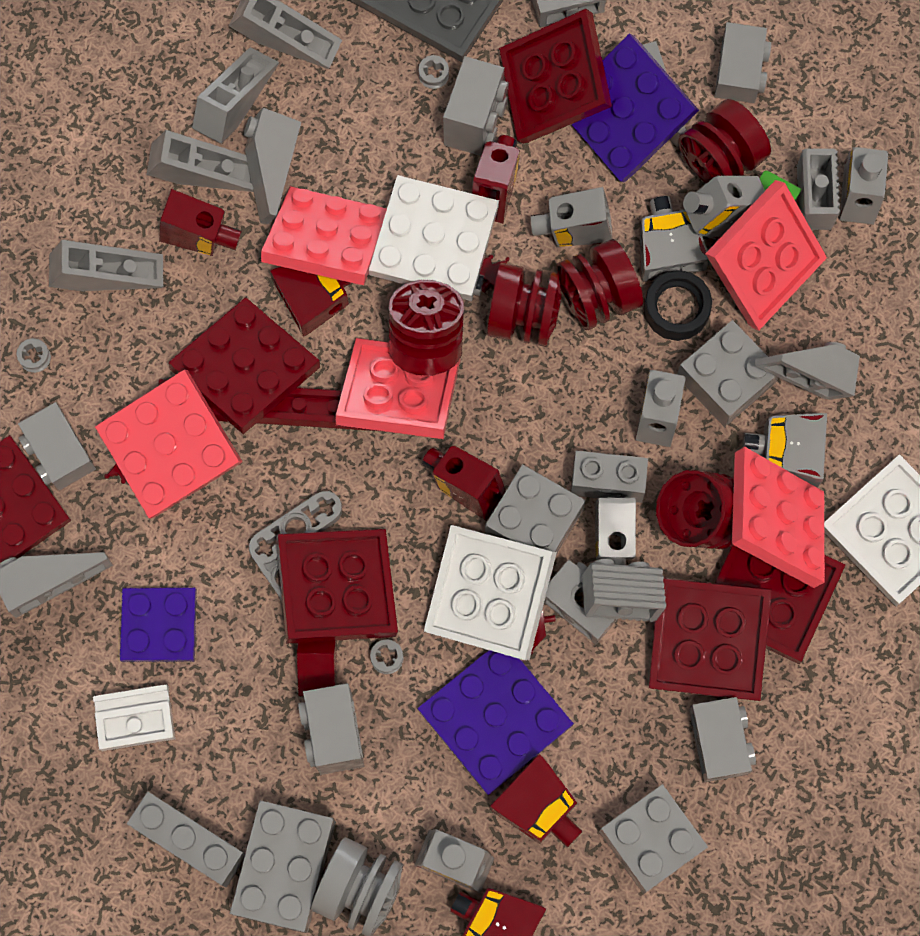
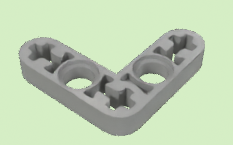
(269, 565)

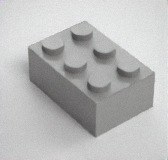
(283, 866)

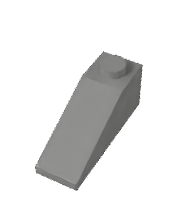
(285, 30)
(232, 94)
(269, 157)
(197, 163)
(101, 268)
(821, 370)
(37, 579)

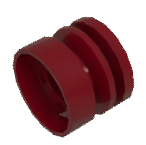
(725, 142)
(604, 282)
(524, 304)
(426, 327)
(697, 509)

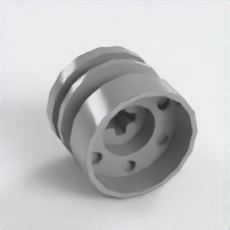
(357, 887)

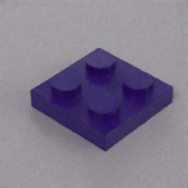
(158, 625)

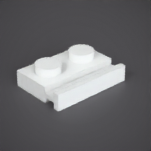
(133, 717)

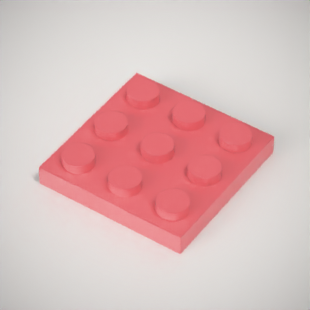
(324, 235)
(766, 255)
(390, 399)
(168, 444)
(778, 517)

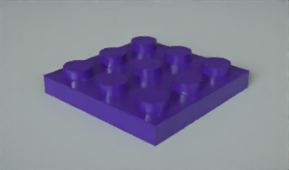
(643, 114)
(495, 718)

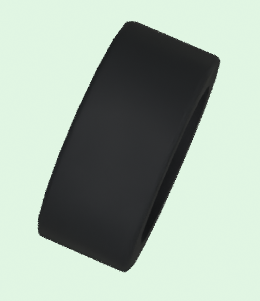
(684, 280)

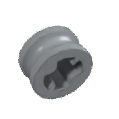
(437, 63)
(39, 346)
(392, 647)

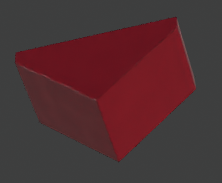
(316, 665)

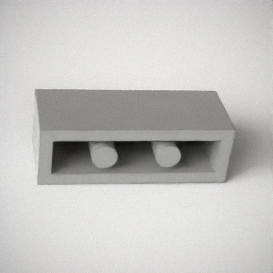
(186, 839)

